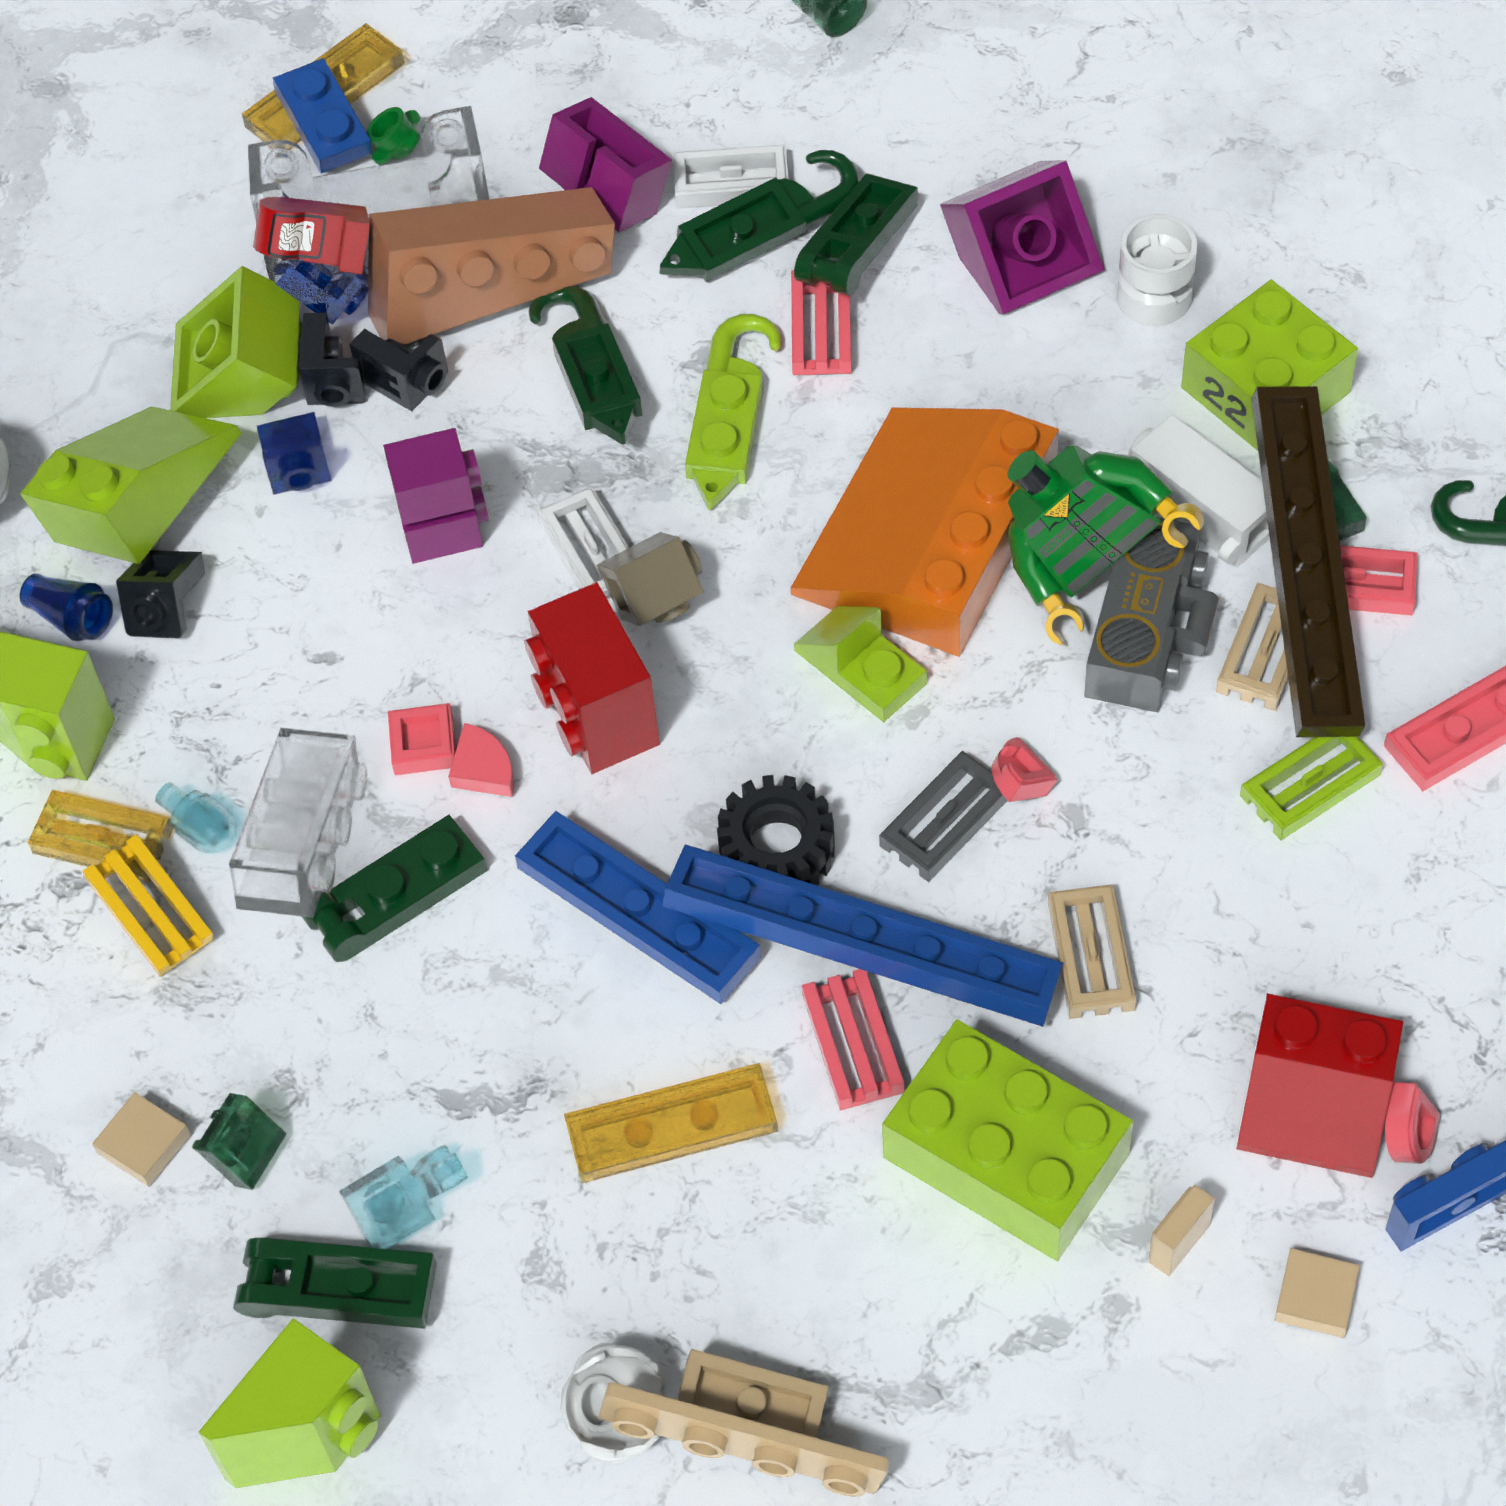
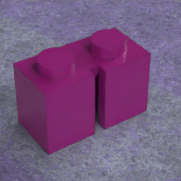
(600, 151)
(437, 494)

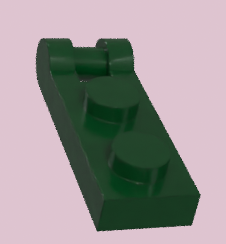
(855, 233)
(396, 888)
(337, 1283)

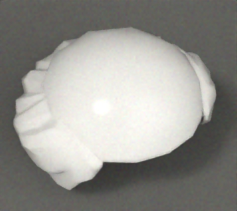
(584, 1395)

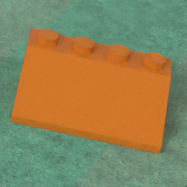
(925, 522)

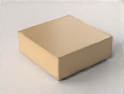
(141, 1139)
(1181, 1229)
(1317, 1293)

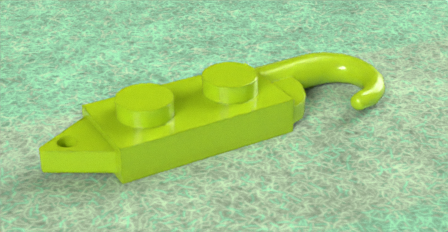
(727, 411)

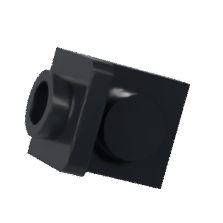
(324, 372)
(398, 374)
(154, 592)

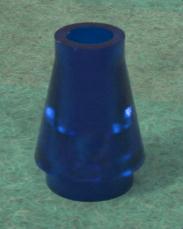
(71, 606)

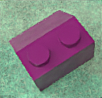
(1023, 235)

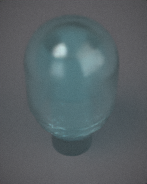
(198, 818)

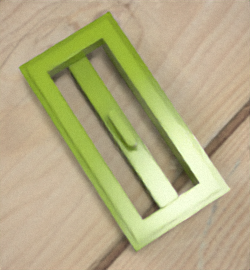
(1288, 822)

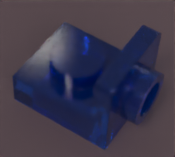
(313, 287)
(293, 453)

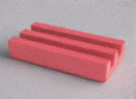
(822, 364)
(1377, 591)
(838, 991)

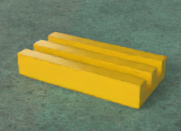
(116, 863)

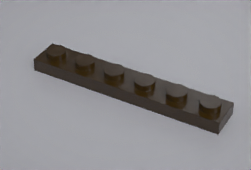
(1307, 563)

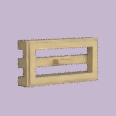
(1252, 685)
(1099, 998)

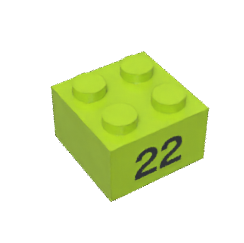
(1265, 343)

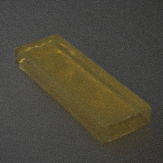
(357, 65)
(671, 1123)

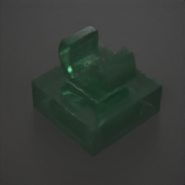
(240, 1141)

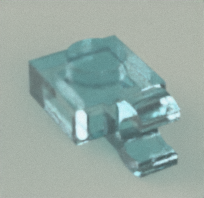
(394, 1200)

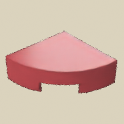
(481, 763)
(1021, 772)

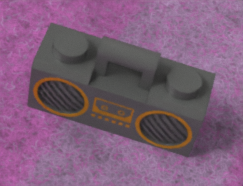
(1135, 635)

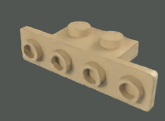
(747, 1415)

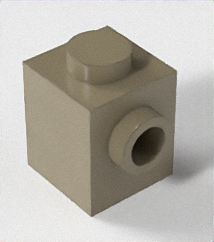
(653, 579)

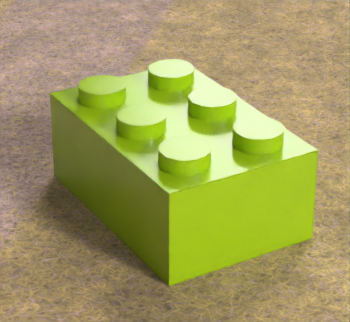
(1007, 1139)

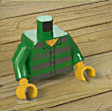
(1082, 518)

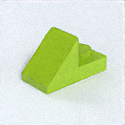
(862, 661)

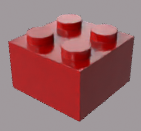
(592, 679)

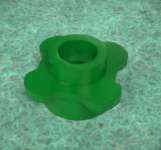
(393, 134)

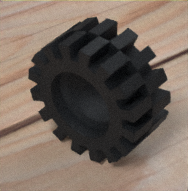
(785, 806)

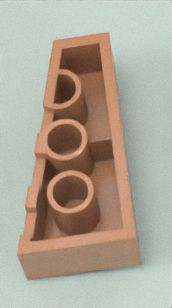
(481, 257)

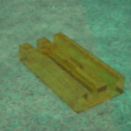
(83, 854)

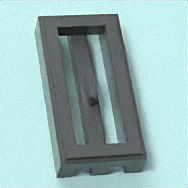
(914, 852)

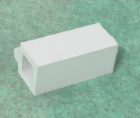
(1213, 482)

